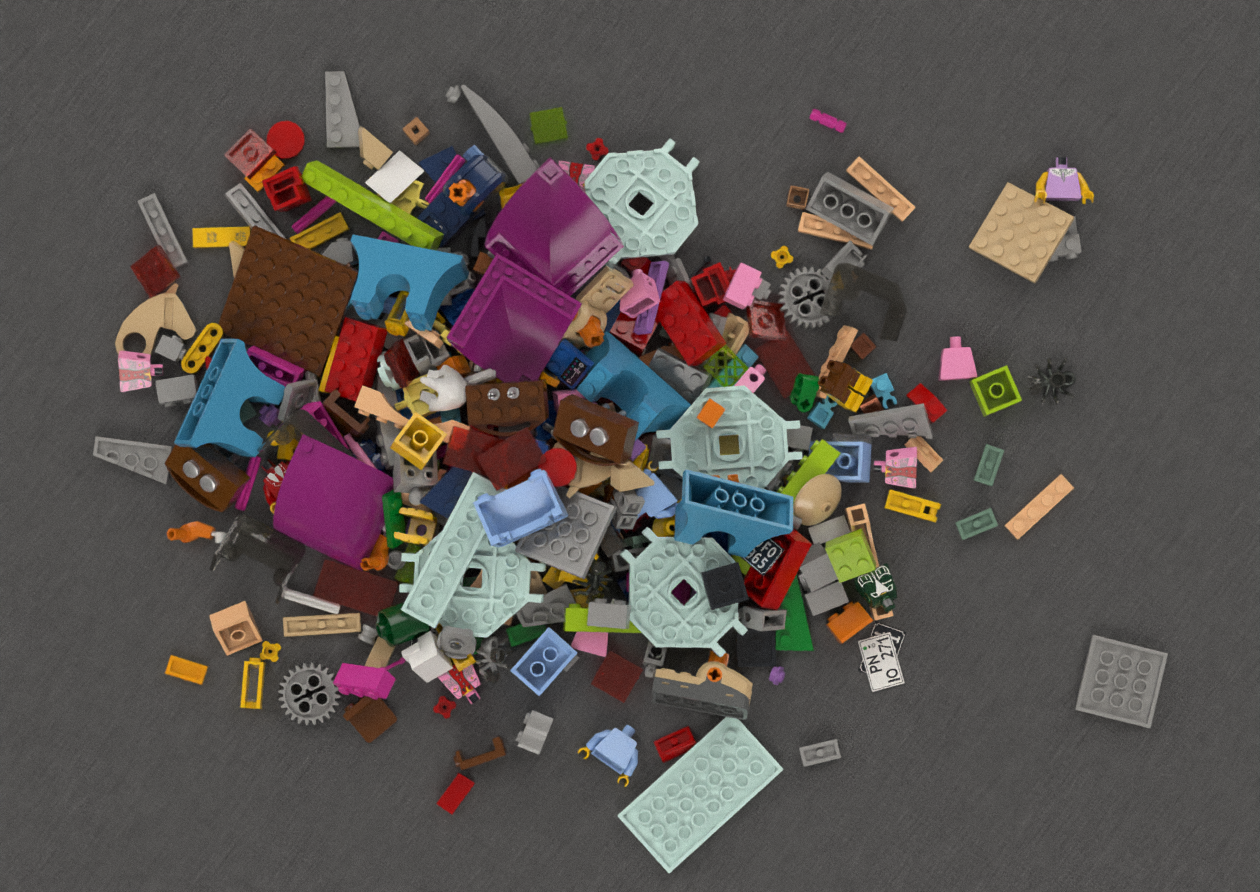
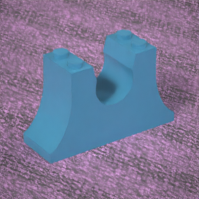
(402, 267)
(632, 386)
(217, 404)
(730, 507)

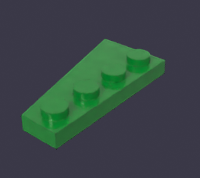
(796, 632)

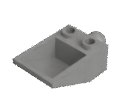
(412, 480)

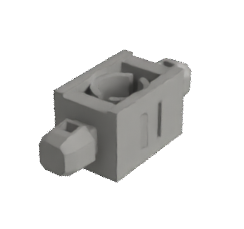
(653, 663)

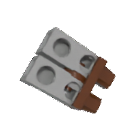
(626, 504)

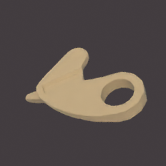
(157, 312)
(587, 474)

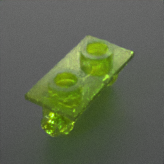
(406, 573)

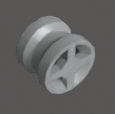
(368, 634)

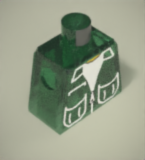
(877, 588)

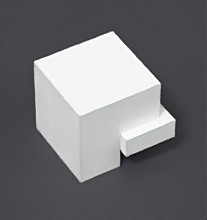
(427, 658)

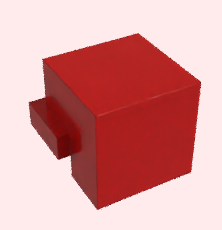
(287, 190)
(710, 285)

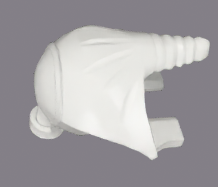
(449, 386)

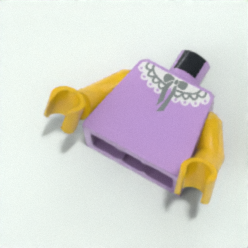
(1062, 184)

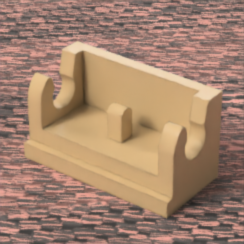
(734, 333)

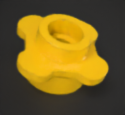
(781, 262)
(265, 651)

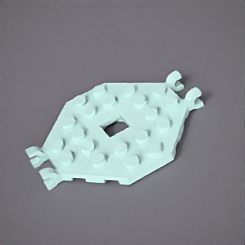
(662, 182)
(759, 432)
(502, 592)
(655, 608)

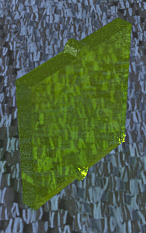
(548, 125)

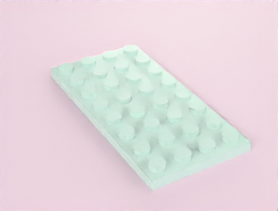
(700, 792)

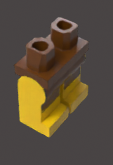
(843, 383)

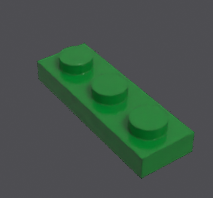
(393, 519)

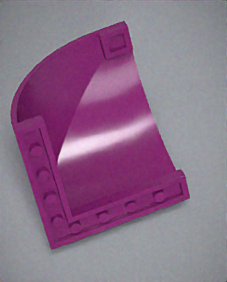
(554, 230)
(512, 322)
(331, 502)

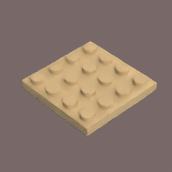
(1021, 232)

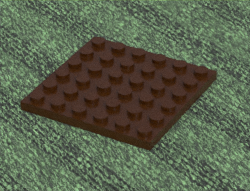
(287, 300)

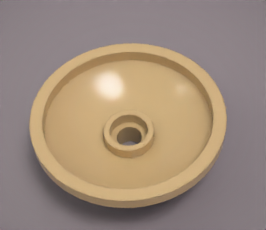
(817, 499)

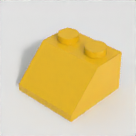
(418, 440)

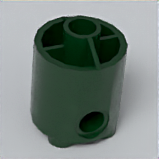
(398, 626)

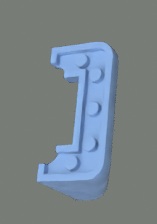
(520, 509)

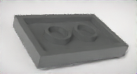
(677, 374)

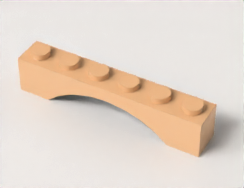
(375, 403)
(857, 519)

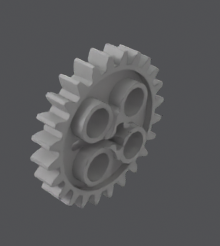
(801, 282)
(316, 710)

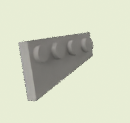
(340, 112)
(903, 421)
(136, 456)

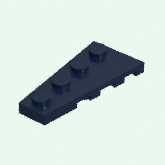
(447, 491)

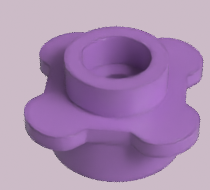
(777, 675)

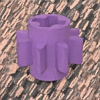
(269, 415)

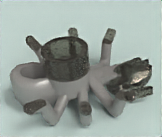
(494, 657)

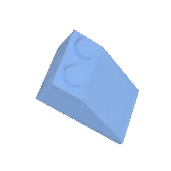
(852, 463)
(544, 661)

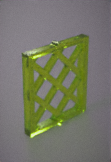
(736, 377)

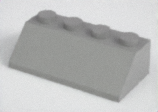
(849, 208)

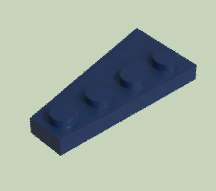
(437, 164)

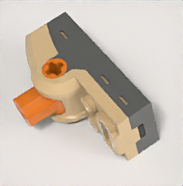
(597, 298)
(712, 691)

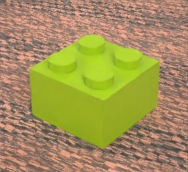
(995, 391)
(850, 555)

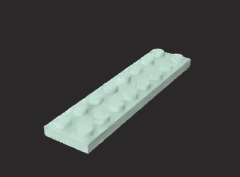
(449, 555)

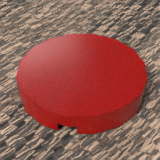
(286, 139)
(560, 466)

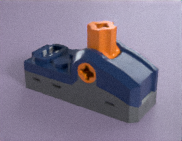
(464, 197)

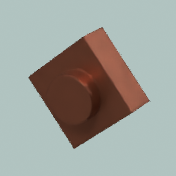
(862, 346)
(871, 405)

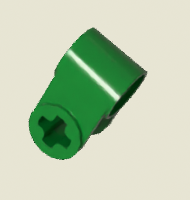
(804, 389)

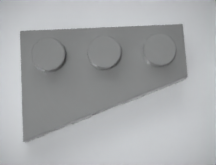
(548, 611)

